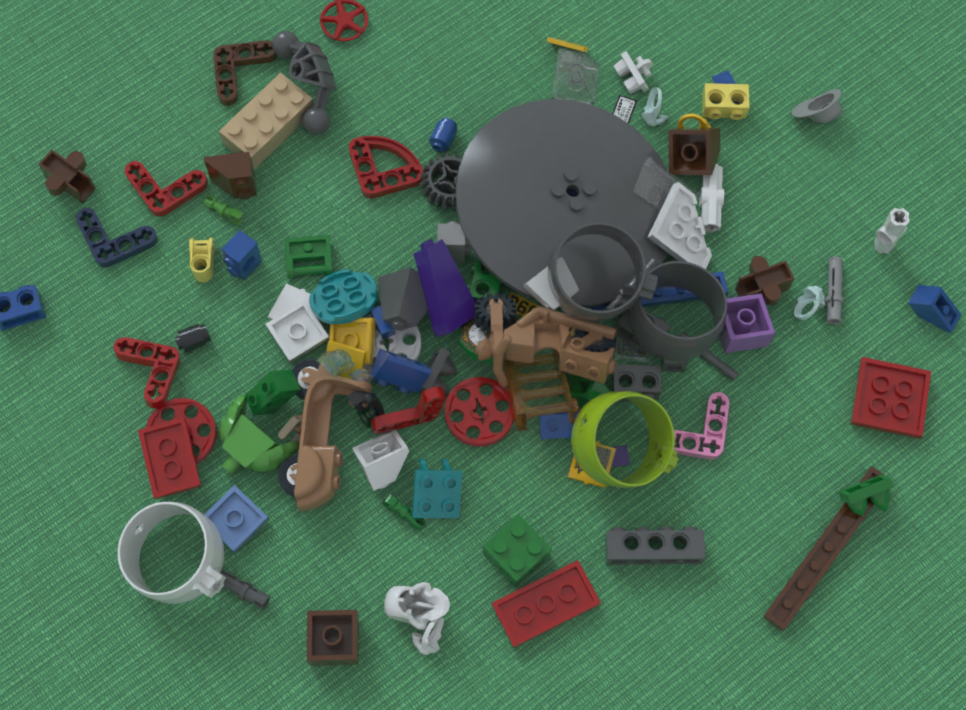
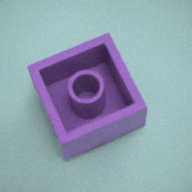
(746, 324)

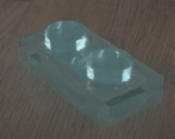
(336, 362)

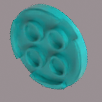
(343, 297)

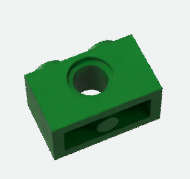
(272, 392)

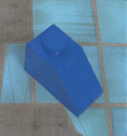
(935, 307)

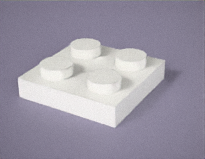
(297, 331)

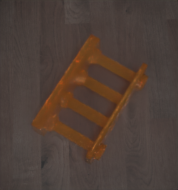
(520, 396)

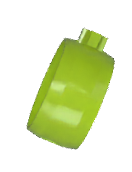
(660, 431)

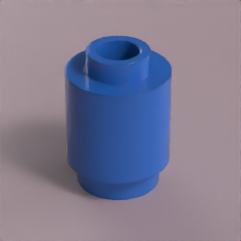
(443, 135)

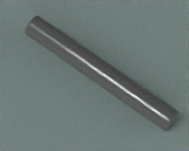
(716, 362)

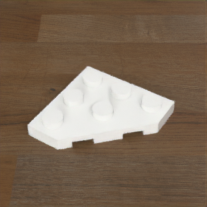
(680, 229)

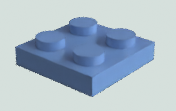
(236, 518)

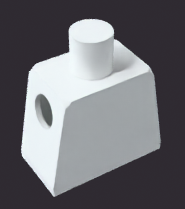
(541, 290)

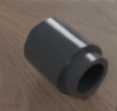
(192, 337)

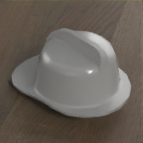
(821, 108)

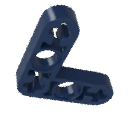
(105, 245)

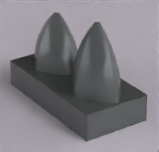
(440, 364)

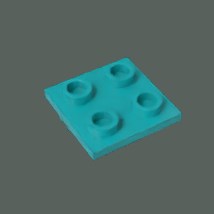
(437, 492)

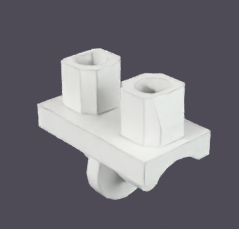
(626, 65)

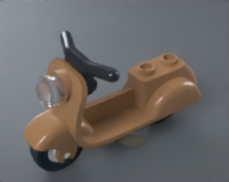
(314, 472)

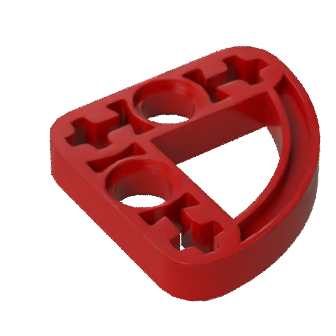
(372, 176)

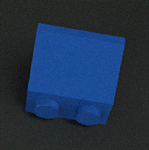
(399, 371)

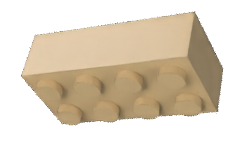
(267, 119)

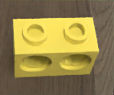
(725, 95)

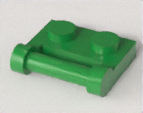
(308, 249)

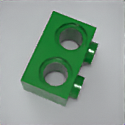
(482, 281)

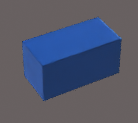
(385, 330)

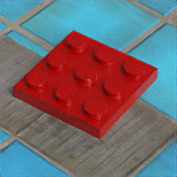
(891, 397)

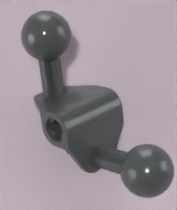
(311, 67)

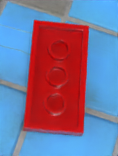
(545, 604)

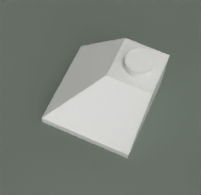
(382, 458)

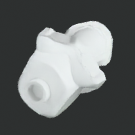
(416, 604)

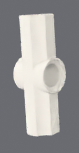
(712, 200)
(891, 231)

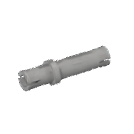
(834, 299)

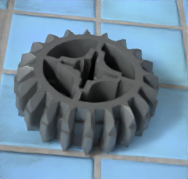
(437, 190)

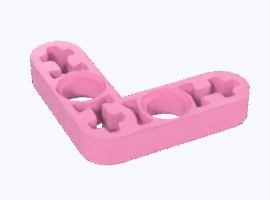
(708, 435)

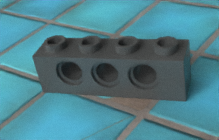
(619, 555)

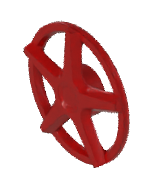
(344, 19)

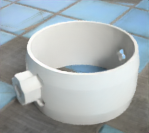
(206, 579)

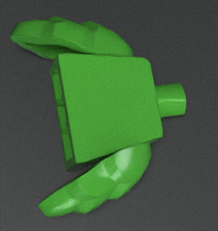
(249, 444)

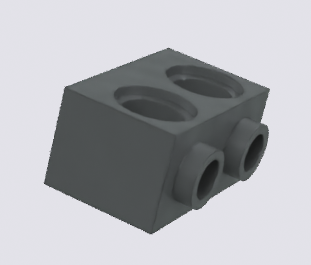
(636, 376)

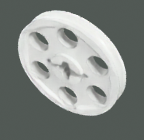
(397, 345)

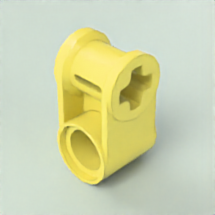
(202, 254)

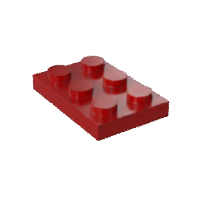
(169, 458)

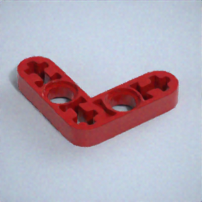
(165, 195)
(156, 361)
(427, 410)

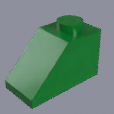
(584, 389)

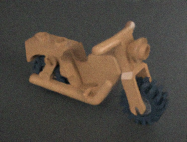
(584, 354)

